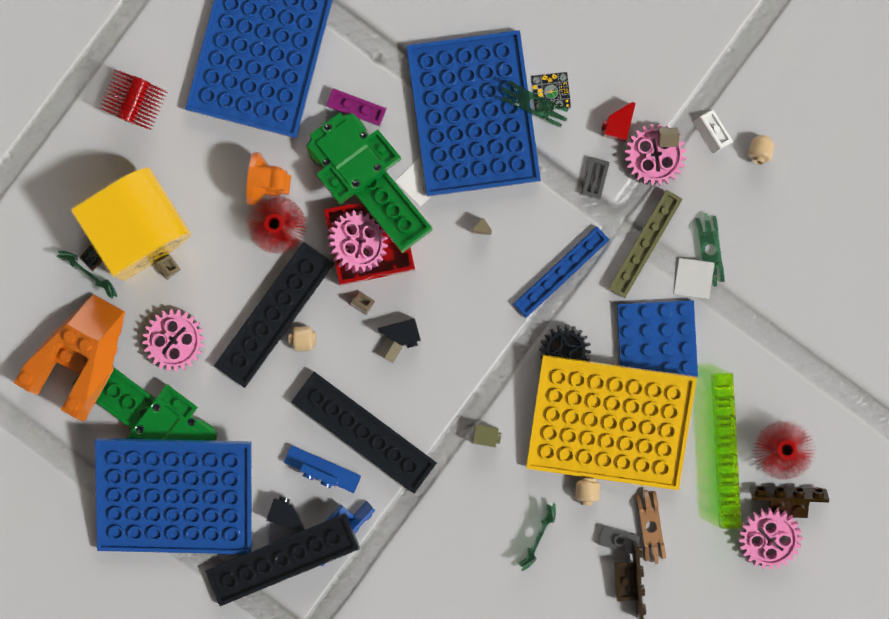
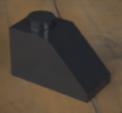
(403, 333)
(285, 514)

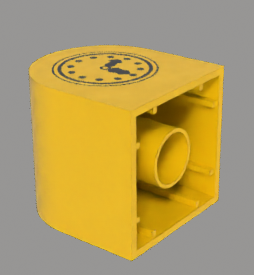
(132, 223)

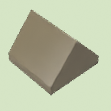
(668, 137)
(482, 228)
(168, 267)
(362, 303)
(389, 350)

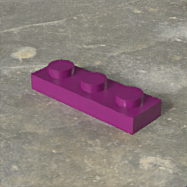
(361, 108)

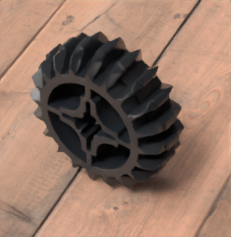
(581, 346)

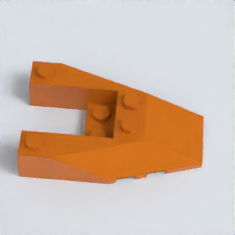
(84, 345)

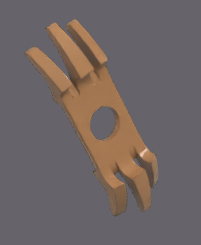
(647, 515)

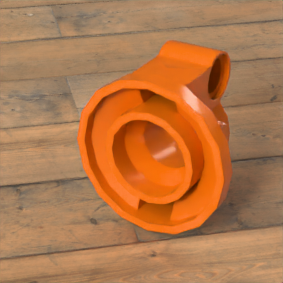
(265, 180)

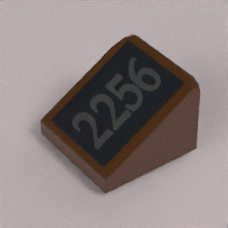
(91, 257)

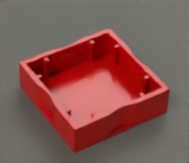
(393, 261)

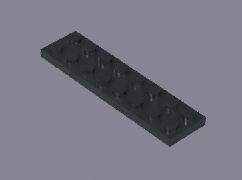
(274, 314)
(364, 432)
(283, 559)

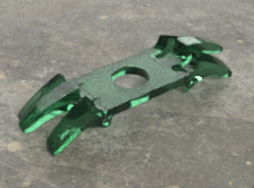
(545, 106)
(711, 237)
(73, 259)
(549, 518)

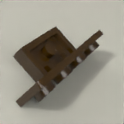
(792, 500)
(628, 580)

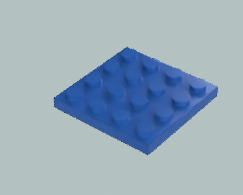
(658, 336)

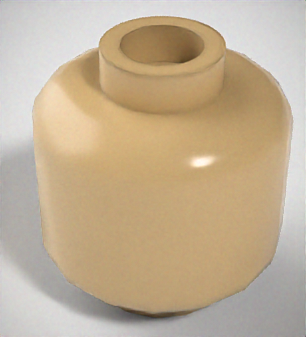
(761, 149)
(302, 338)
(587, 491)

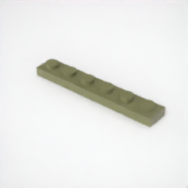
(645, 243)

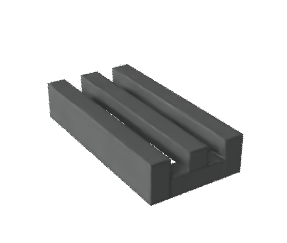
(591, 193)

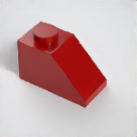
(619, 123)

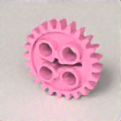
(637, 157)
(341, 238)
(160, 328)
(782, 527)

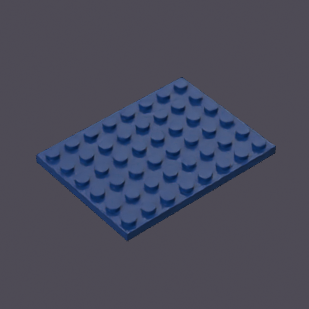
(259, 62)
(463, 124)
(173, 496)

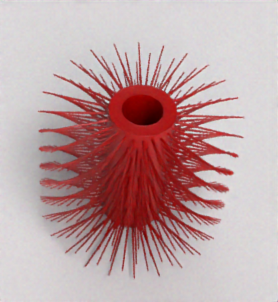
(133, 99)
(267, 225)
(775, 445)

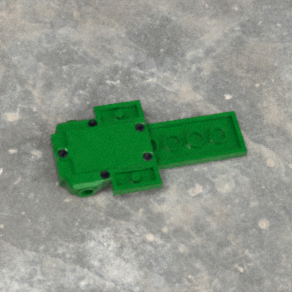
(359, 166)
(151, 417)

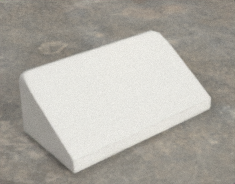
(712, 131)

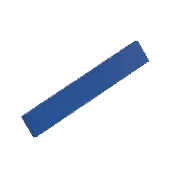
(561, 272)

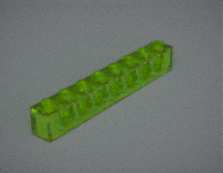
(726, 450)

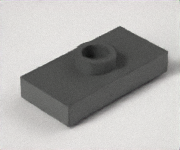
(617, 539)

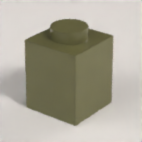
(486, 436)

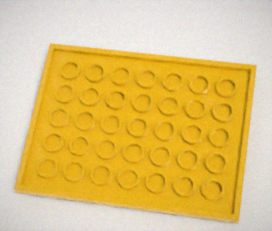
(611, 422)

